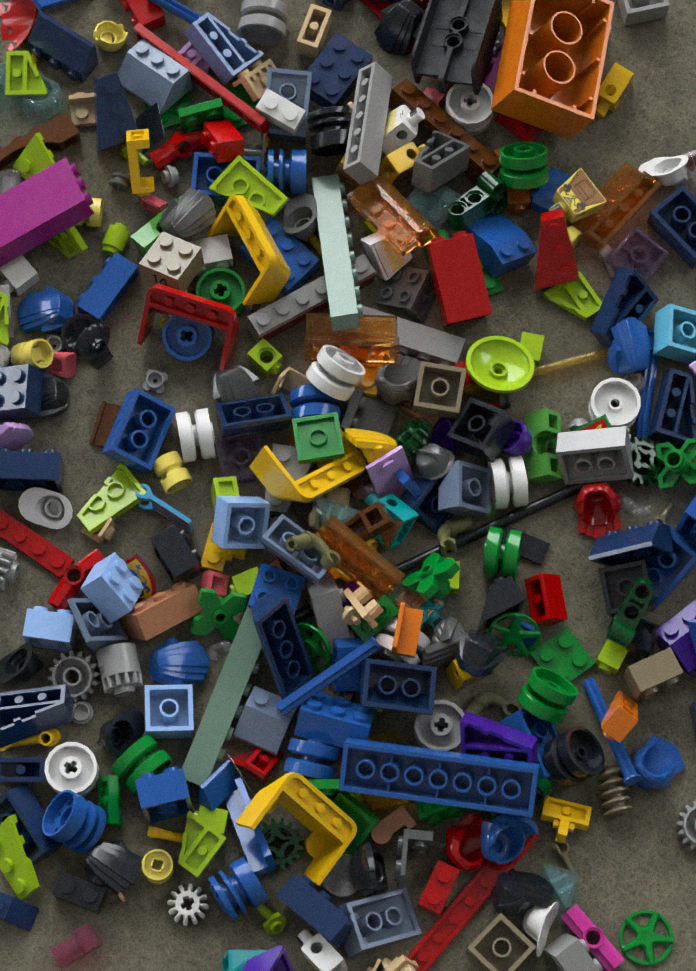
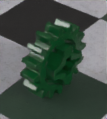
(413, 436)
(648, 471)
(289, 842)

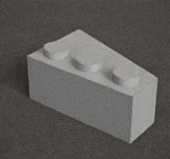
(288, 458)
(328, 609)
(571, 954)

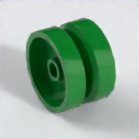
(524, 165)
(223, 287)
(500, 553)
(547, 695)
(139, 760)

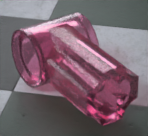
(76, 945)

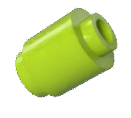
(115, 239)

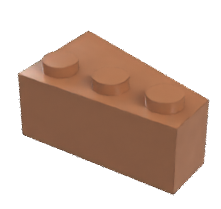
(161, 611)

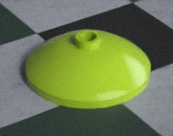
(499, 364)

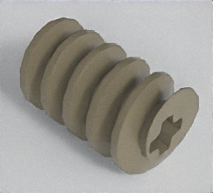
(614, 791)

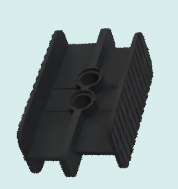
(456, 42)

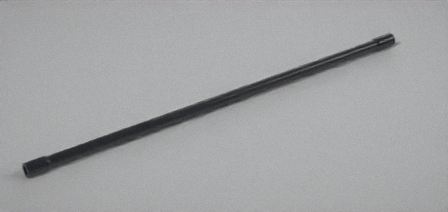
(478, 532)

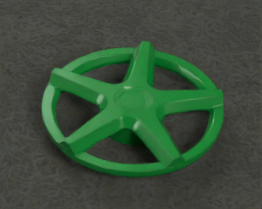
(515, 633)
(313, 648)
(646, 937)

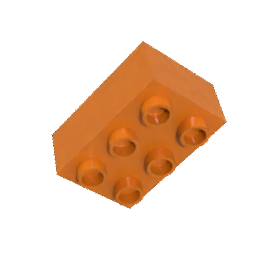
(553, 63)

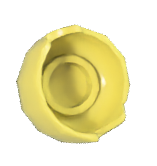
(103, 36)

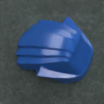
(45, 311)
(629, 348)
(178, 663)
(657, 763)
(505, 836)

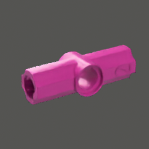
(580, 926)

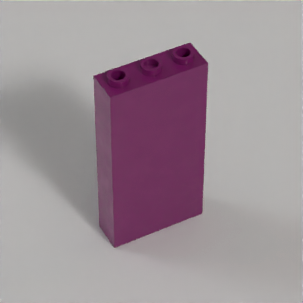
(42, 209)

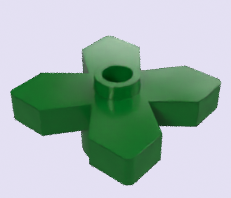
(678, 464)
(432, 578)
(218, 613)

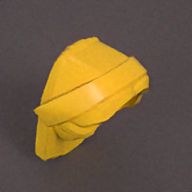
(370, 443)

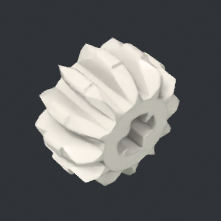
(195, 906)

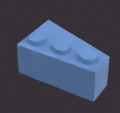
(221, 48)

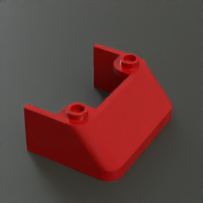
(196, 308)

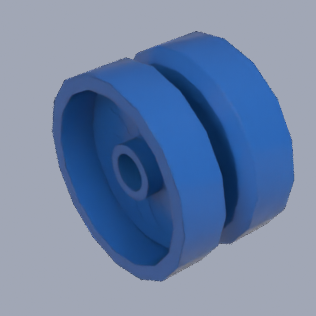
(187, 347)
(311, 401)
(312, 758)

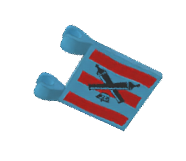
(164, 510)

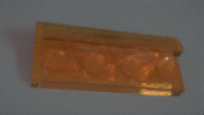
(625, 196)
(392, 215)
(370, 343)
(359, 559)

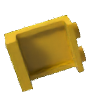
(138, 140)

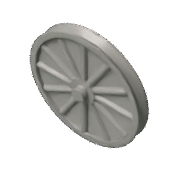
(338, 879)

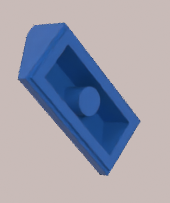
(218, 786)

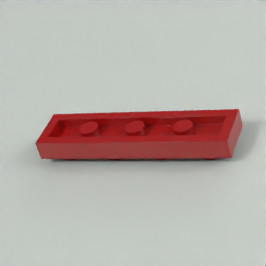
(33, 545)

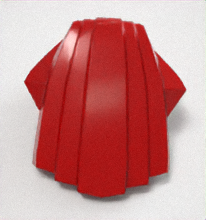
(597, 510)
(463, 844)

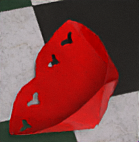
(20, 18)

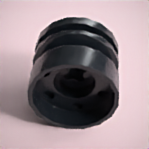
(330, 129)

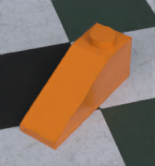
(620, 717)

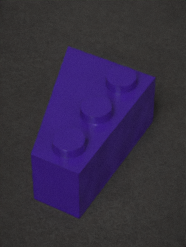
(496, 740)

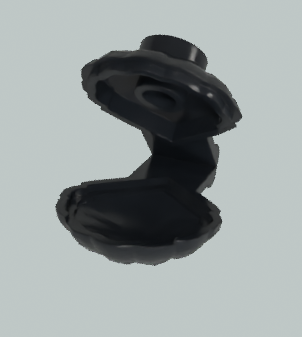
(87, 339)

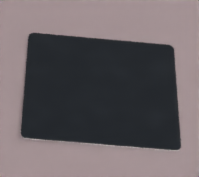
(151, 120)

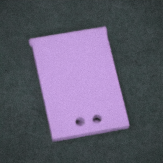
(383, 473)

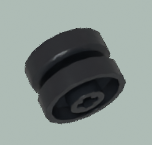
(574, 756)

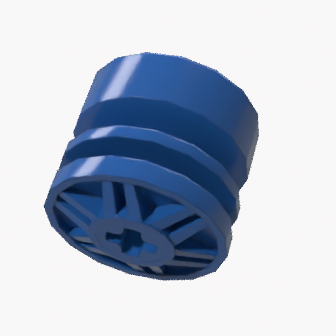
(287, 172)
(74, 821)
(237, 889)

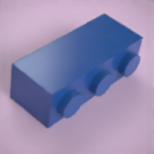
(107, 287)

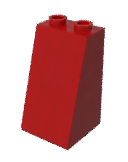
(458, 279)

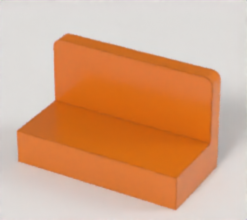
(407, 631)

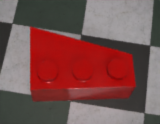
(555, 253)

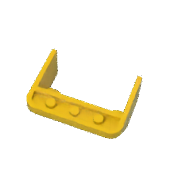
(242, 218)
(308, 488)
(329, 825)

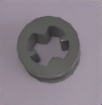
(119, 181)
(504, 399)

